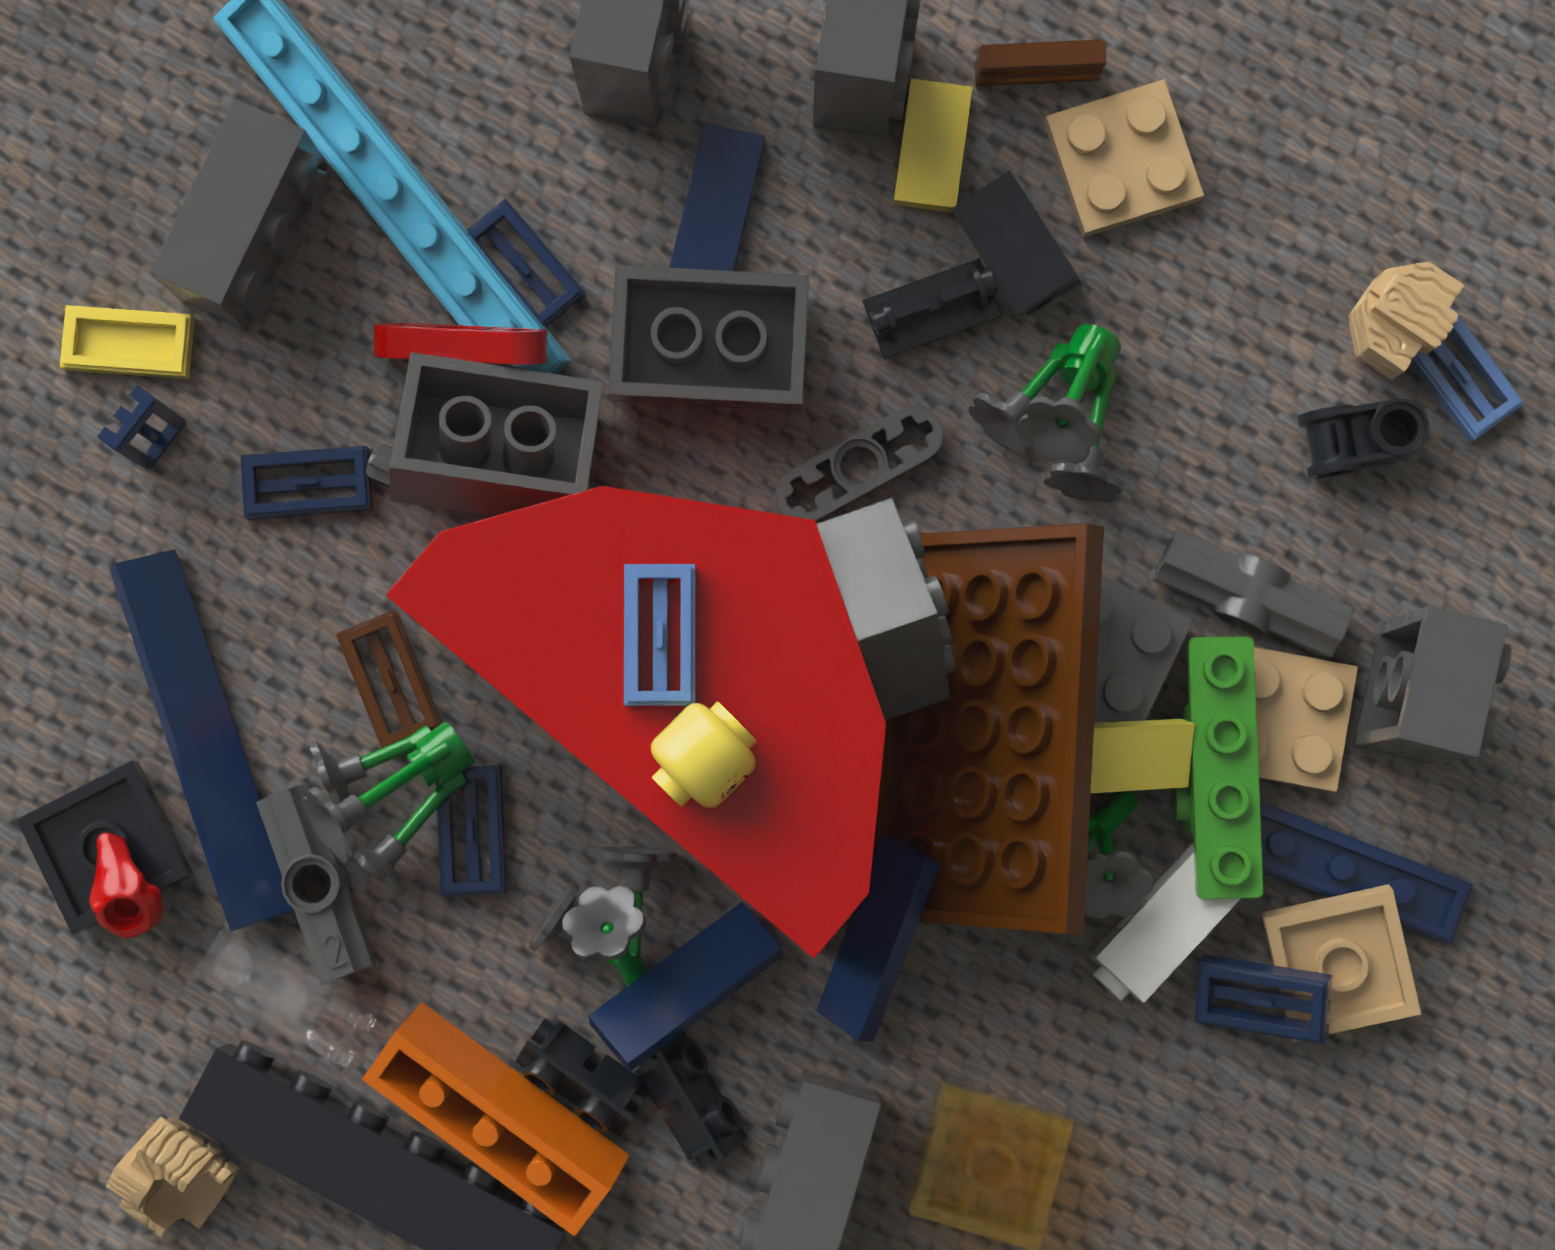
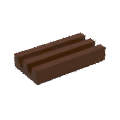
(1040, 62)
(370, 630)

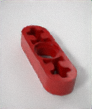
(461, 342)

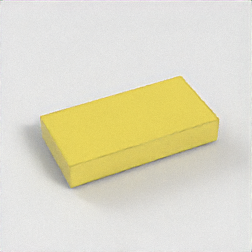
(932, 145)
(127, 342)
(1141, 755)

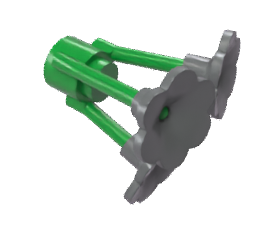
(1061, 427)
(436, 757)

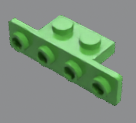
(1223, 785)

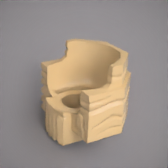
(1403, 314)
(172, 1176)

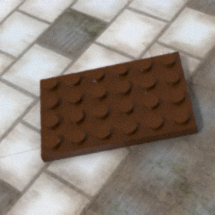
(1005, 765)

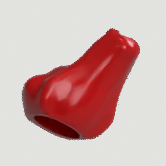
(120, 894)

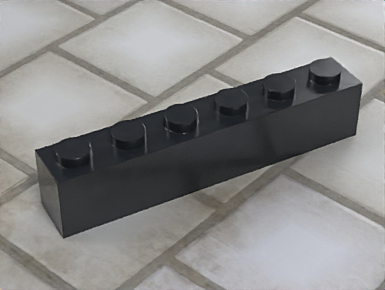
(358, 1159)

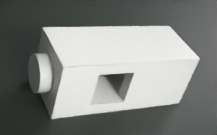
(1160, 935)

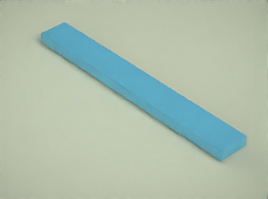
(378, 171)

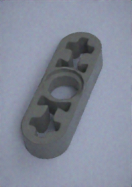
(892, 429)

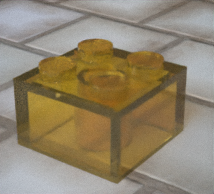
(989, 1164)

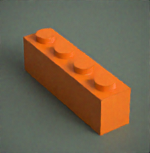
(497, 1118)

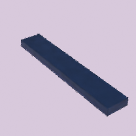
(201, 737)

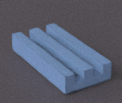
(1448, 397)
(660, 695)

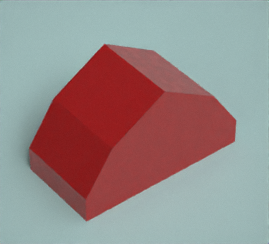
(542, 620)

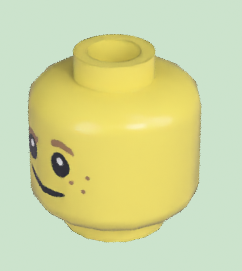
(703, 755)

